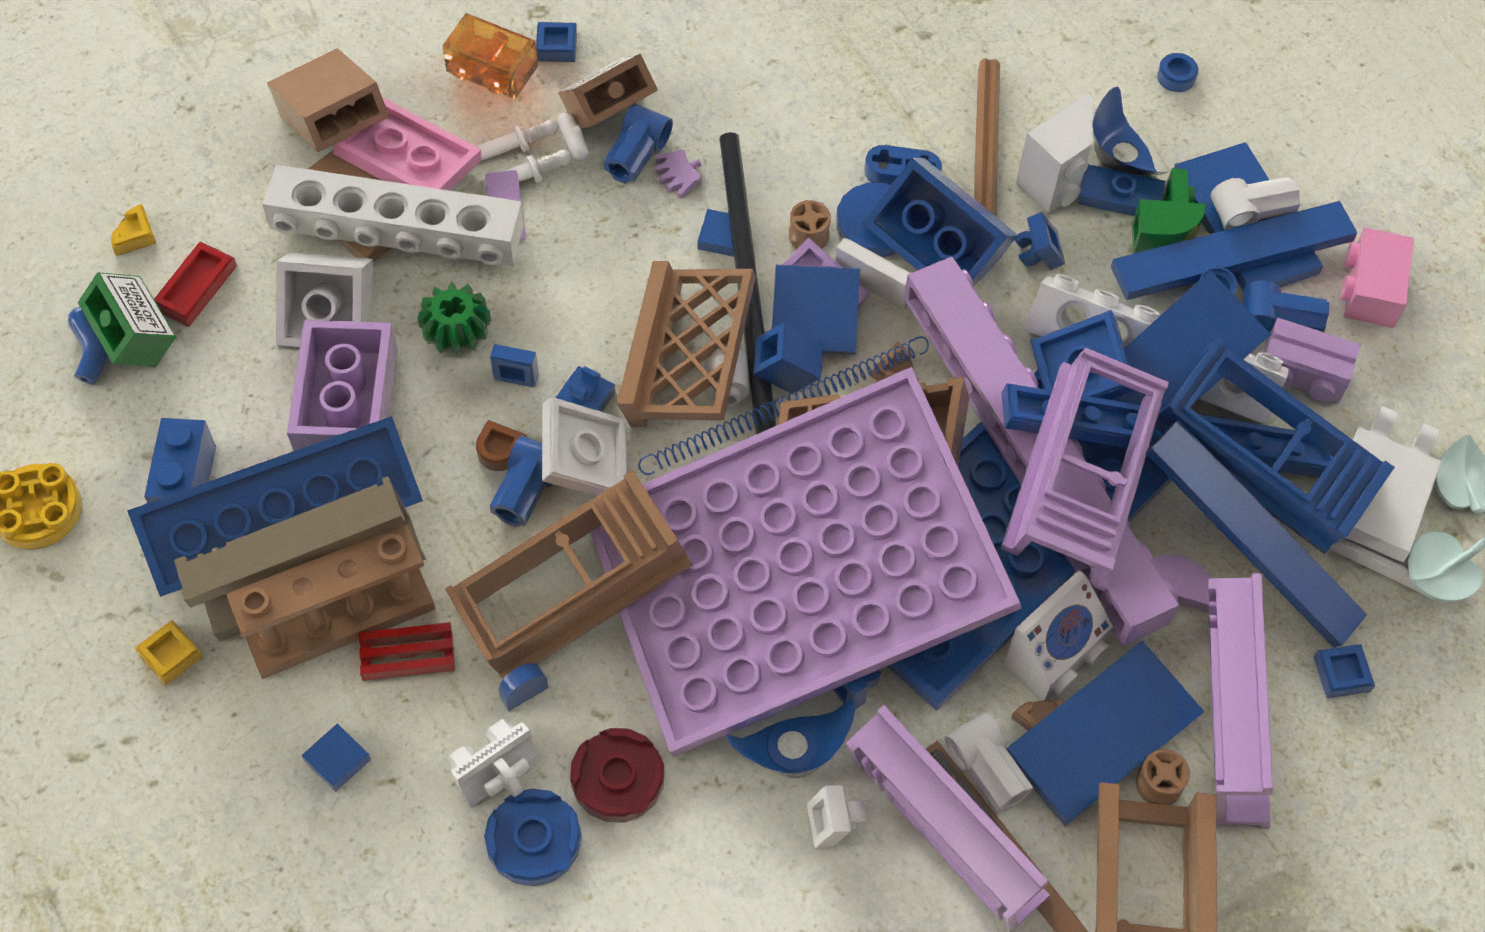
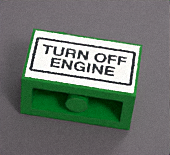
(126, 319)

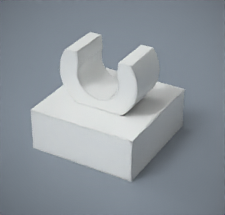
(832, 816)

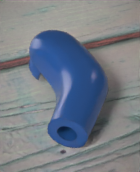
(93, 353)

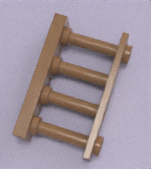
(331, 600)

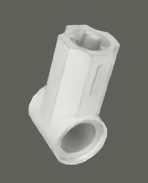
(1248, 203)
(982, 751)

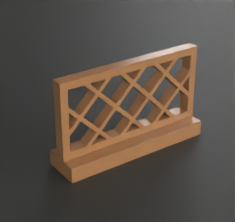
(652, 344)

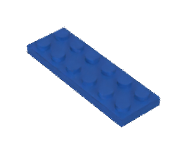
(267, 494)

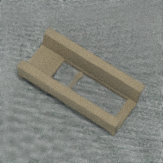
(287, 546)

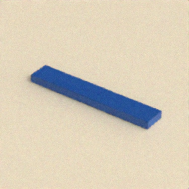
(1233, 249)
(1256, 534)

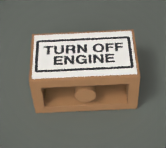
(608, 90)

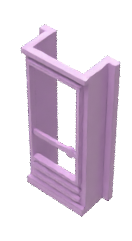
(1058, 519)
(1239, 701)
(949, 819)

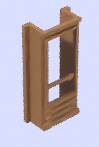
(640, 536)
(1198, 858)

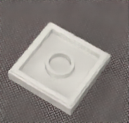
(582, 447)

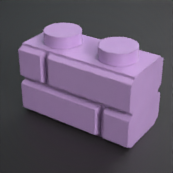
(1314, 359)

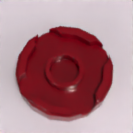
(617, 775)

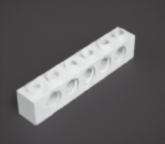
(365, 211)
(1050, 315)

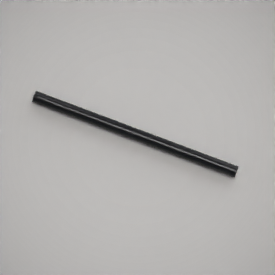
(745, 259)

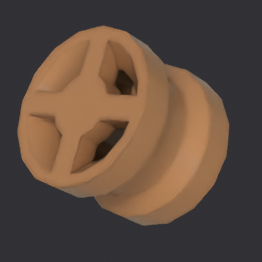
(813, 215)
(1168, 768)

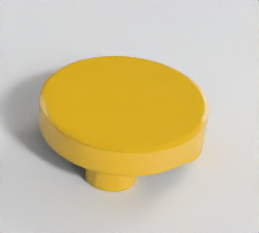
(37, 505)

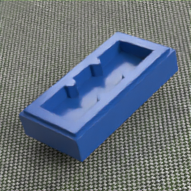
(1117, 189)

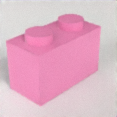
(1377, 277)

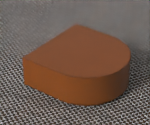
(495, 445)

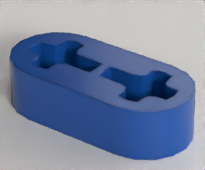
(896, 160)

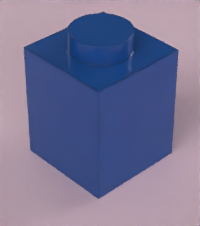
(788, 358)

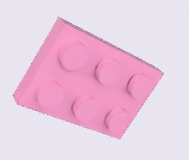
(409, 151)

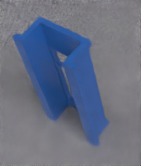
(1338, 494)

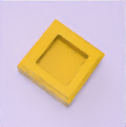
(168, 652)

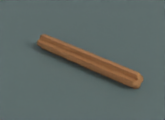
(987, 134)

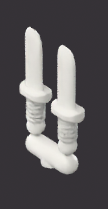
(520, 138)

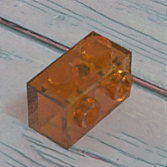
(490, 56)

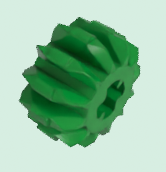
(454, 318)

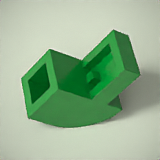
(1170, 220)

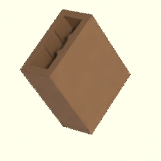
(328, 99)

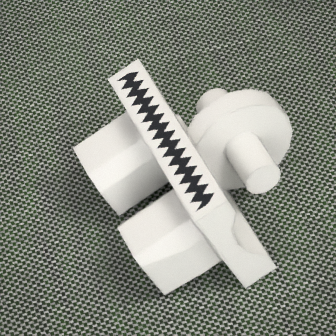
(496, 765)

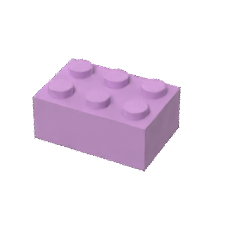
(341, 379)

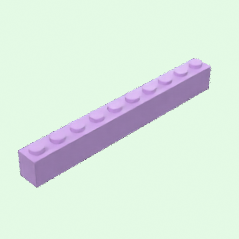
(976, 349)

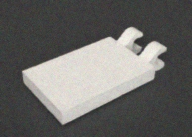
(1398, 507)

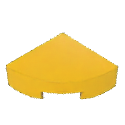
(132, 232)

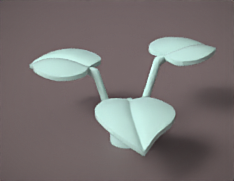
(1436, 558)

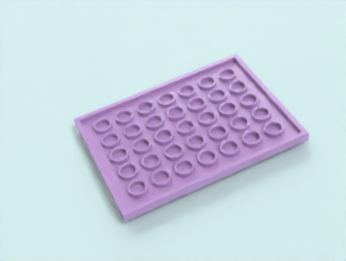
(810, 563)

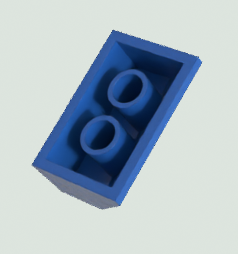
(934, 219)

